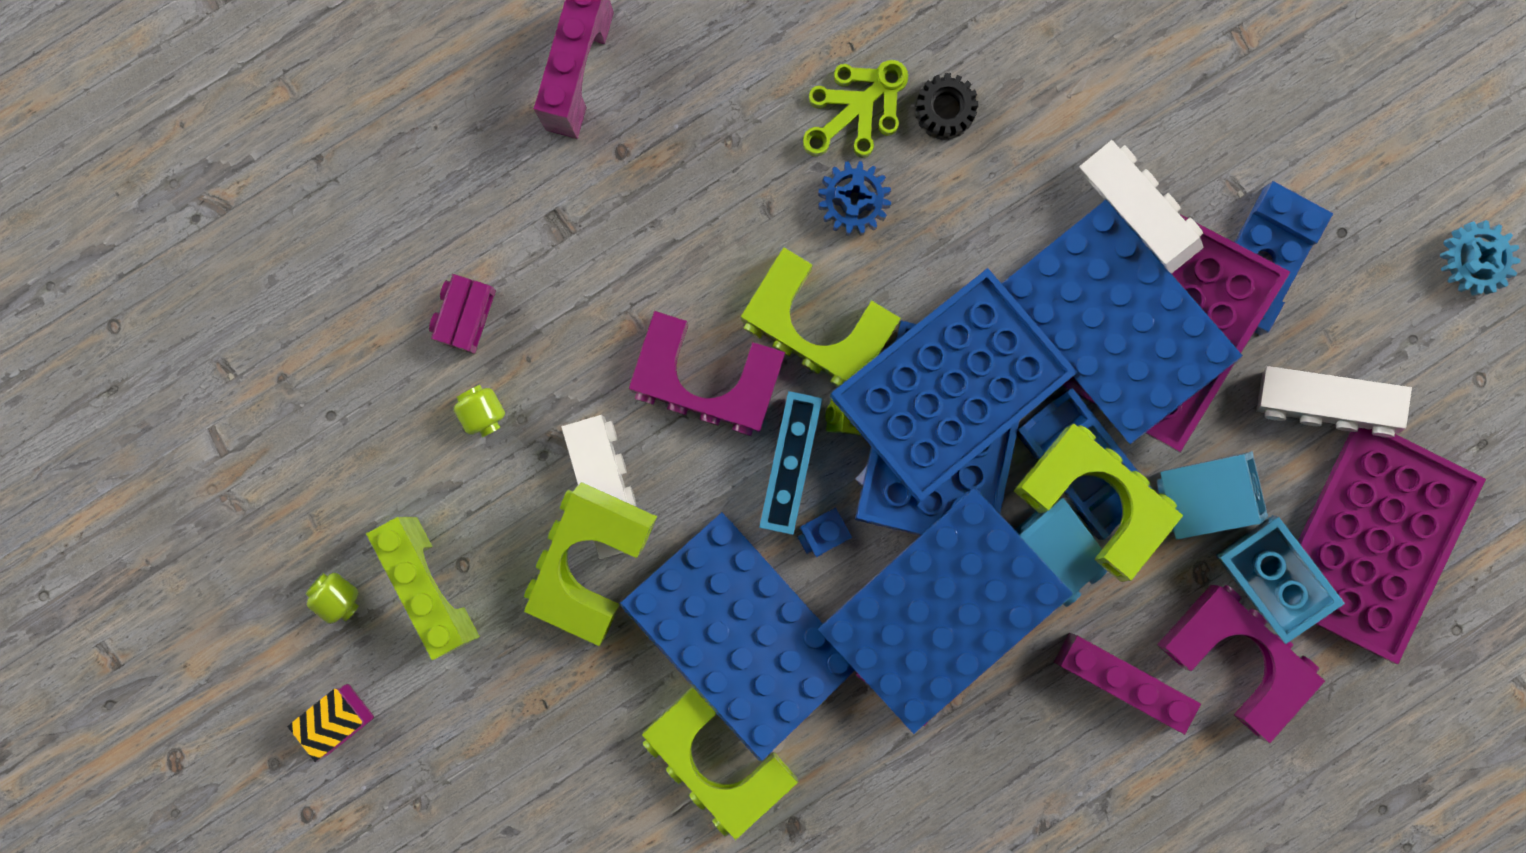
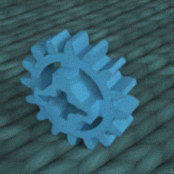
(1494, 261)

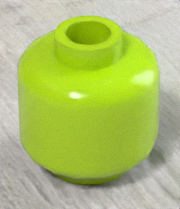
(479, 411)
(332, 598)

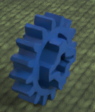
(841, 195)

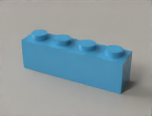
(790, 463)

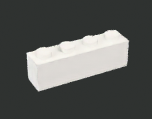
(1142, 205)
(1334, 400)
(597, 464)

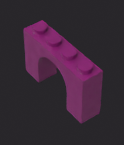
(560, 92)
(657, 379)
(1286, 679)

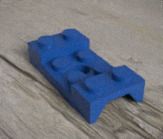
(1287, 230)
(1092, 496)

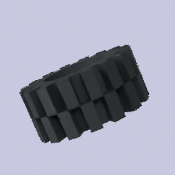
(946, 86)

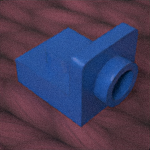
(823, 533)

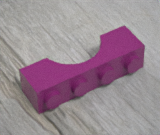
(1127, 683)

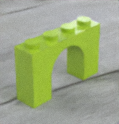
(770, 316)
(1145, 516)
(401, 552)
(556, 593)
(733, 804)

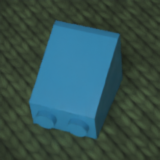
(1215, 495)
(1064, 546)

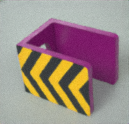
(330, 722)

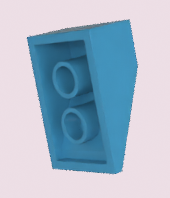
(1280, 578)

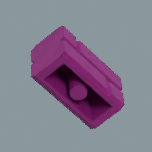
(462, 313)

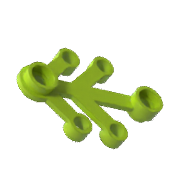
(859, 104)

